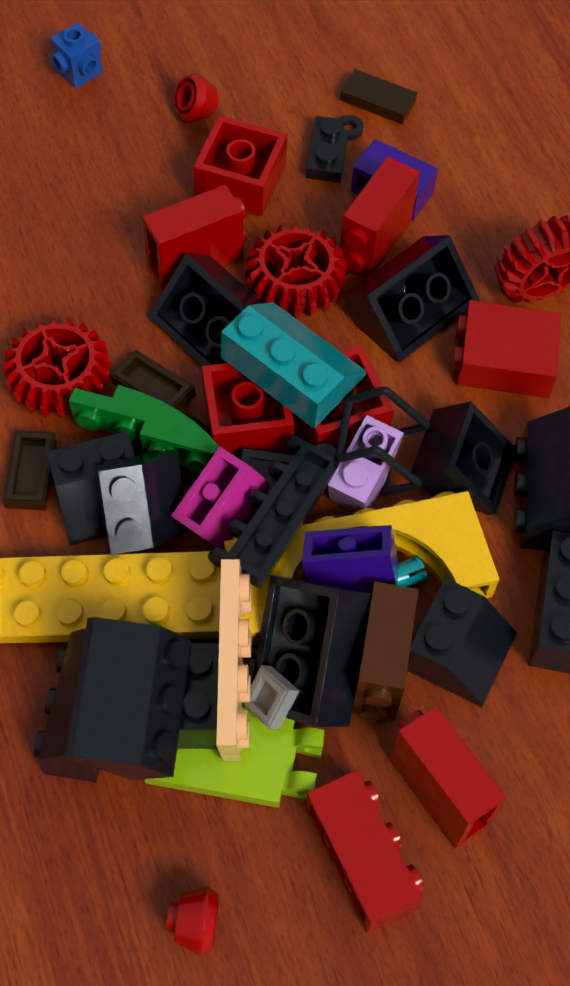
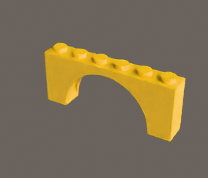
(437, 529)

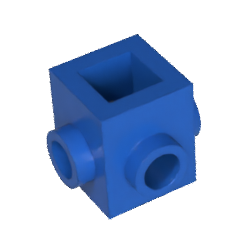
(76, 55)

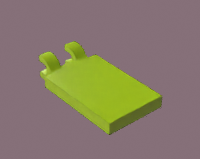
(260, 775)

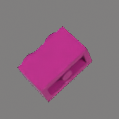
(219, 497)

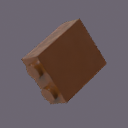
(385, 652)

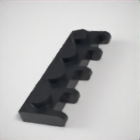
(279, 512)

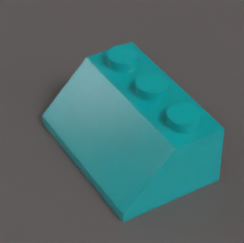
(289, 361)

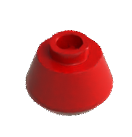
(195, 98)
(194, 919)

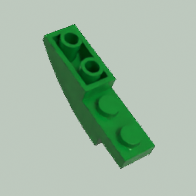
(147, 420)

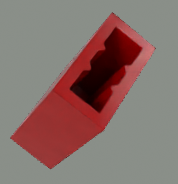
(378, 216)
(199, 226)
(508, 349)
(445, 775)

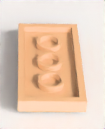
(233, 676)

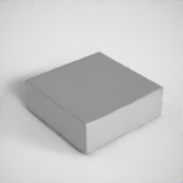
(271, 697)

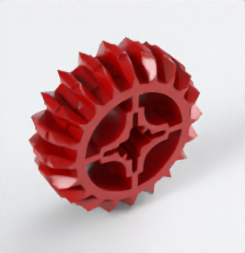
(293, 259)
(536, 261)
(72, 349)

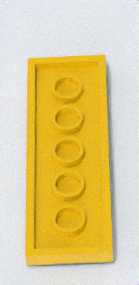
(56, 594)

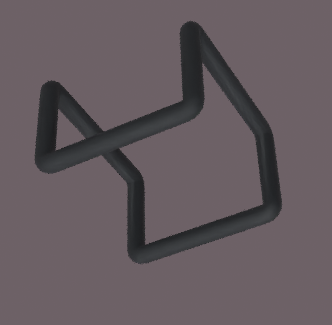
(341, 456)

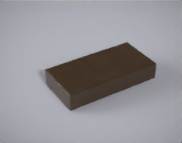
(378, 96)
(149, 377)
(29, 471)

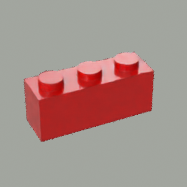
(364, 850)

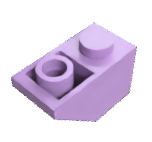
(360, 480)

